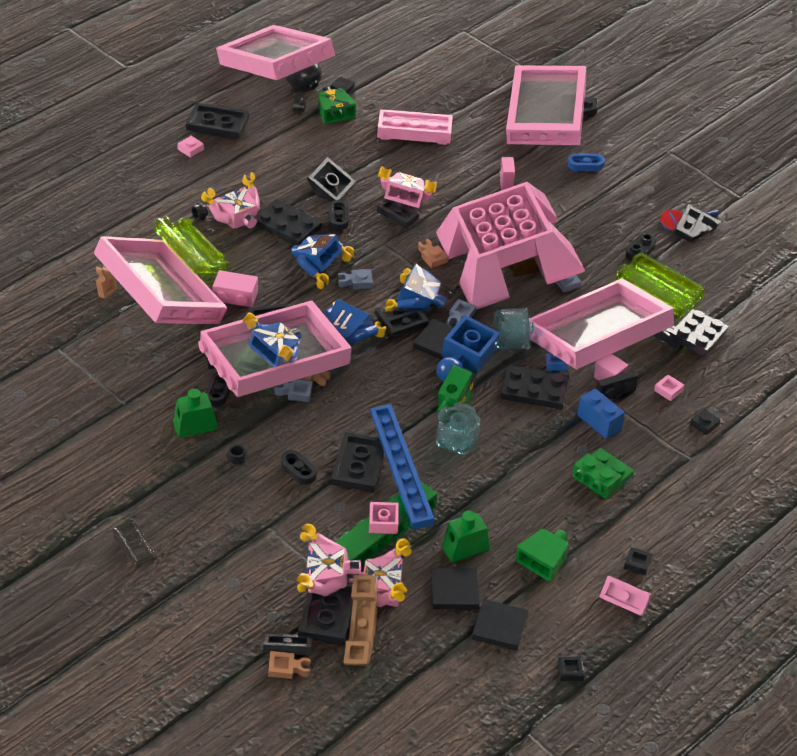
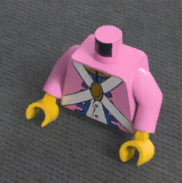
(406, 188)
(235, 207)
(325, 565)
(388, 572)

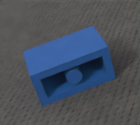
(601, 413)

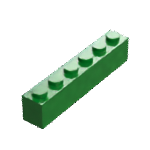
(365, 545)

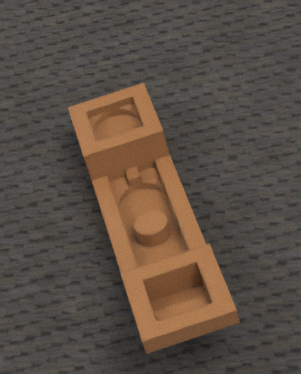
(363, 620)

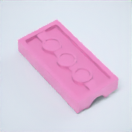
(414, 126)

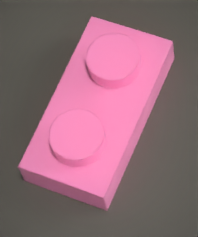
(625, 595)

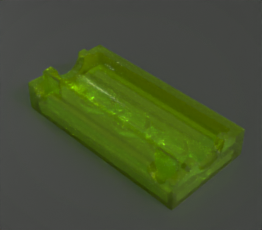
(191, 245)
(662, 283)

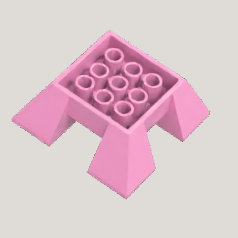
(502, 232)

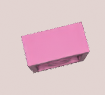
(507, 172)
(383, 518)

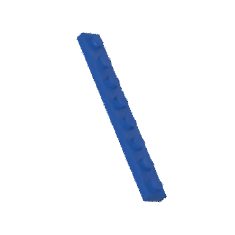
(402, 467)

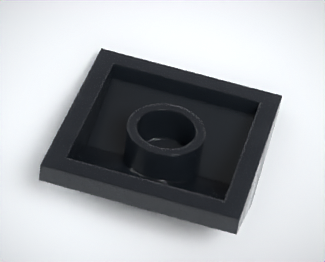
(330, 181)

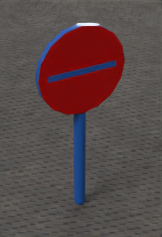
(670, 218)

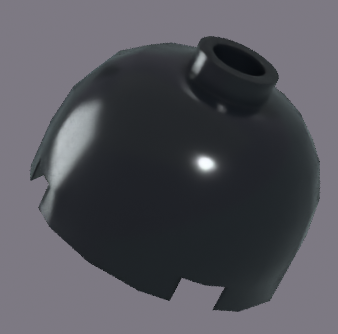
(306, 79)

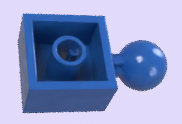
(467, 346)

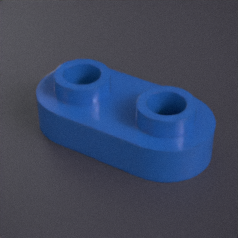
(586, 162)

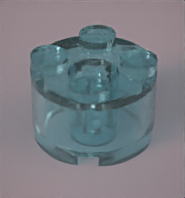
(513, 328)
(458, 428)

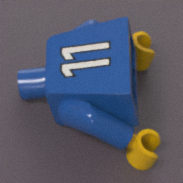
(352, 322)

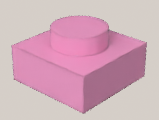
(190, 146)
(669, 387)

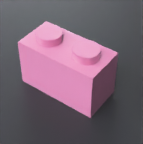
(236, 288)

